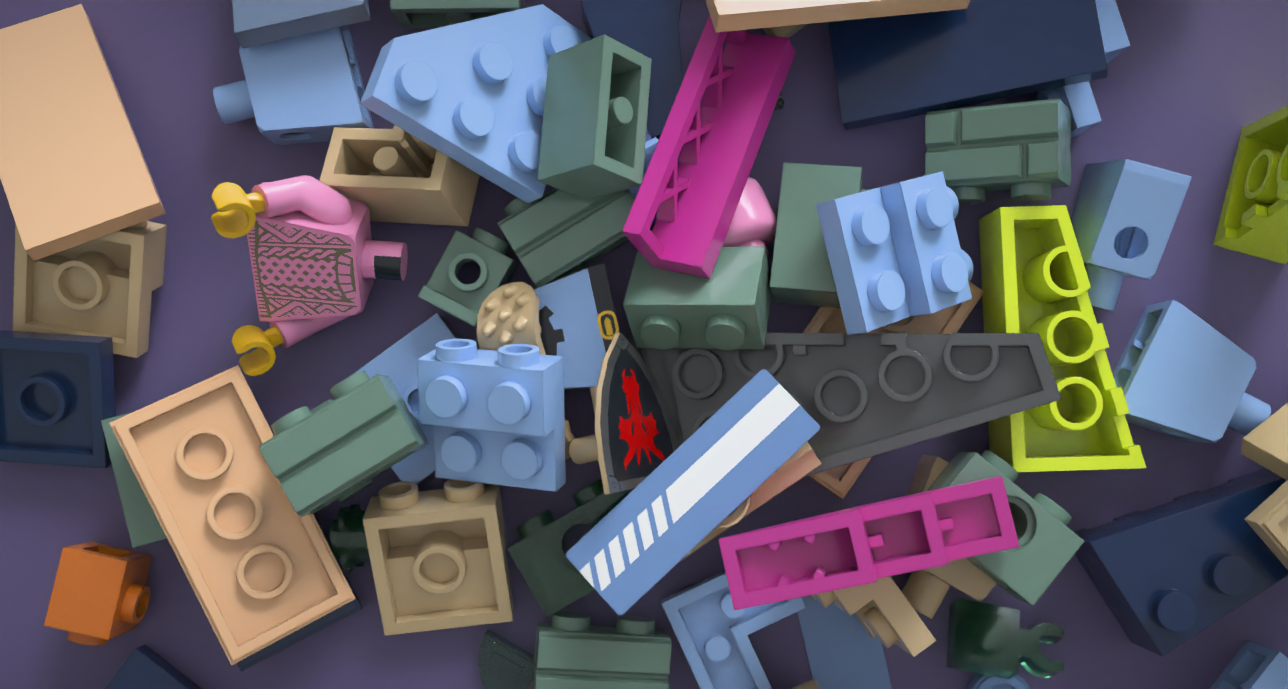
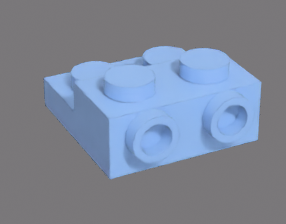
(895, 252)
(495, 414)

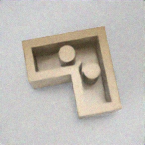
(399, 177)

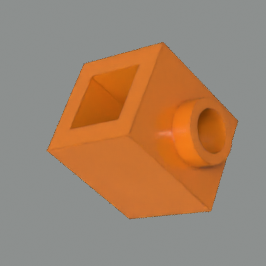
(99, 592)

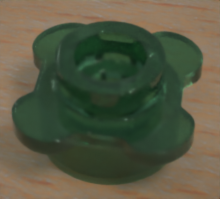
(349, 538)

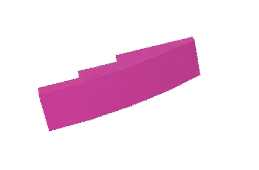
(867, 543)

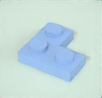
(716, 634)

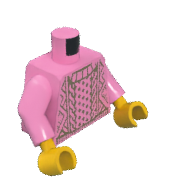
(307, 260)

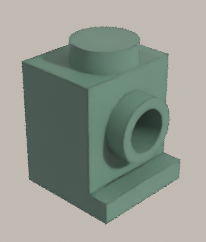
(461, 299)

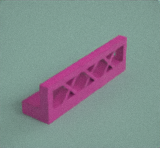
(713, 148)

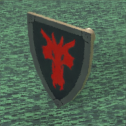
(630, 421)

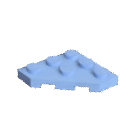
(476, 91)

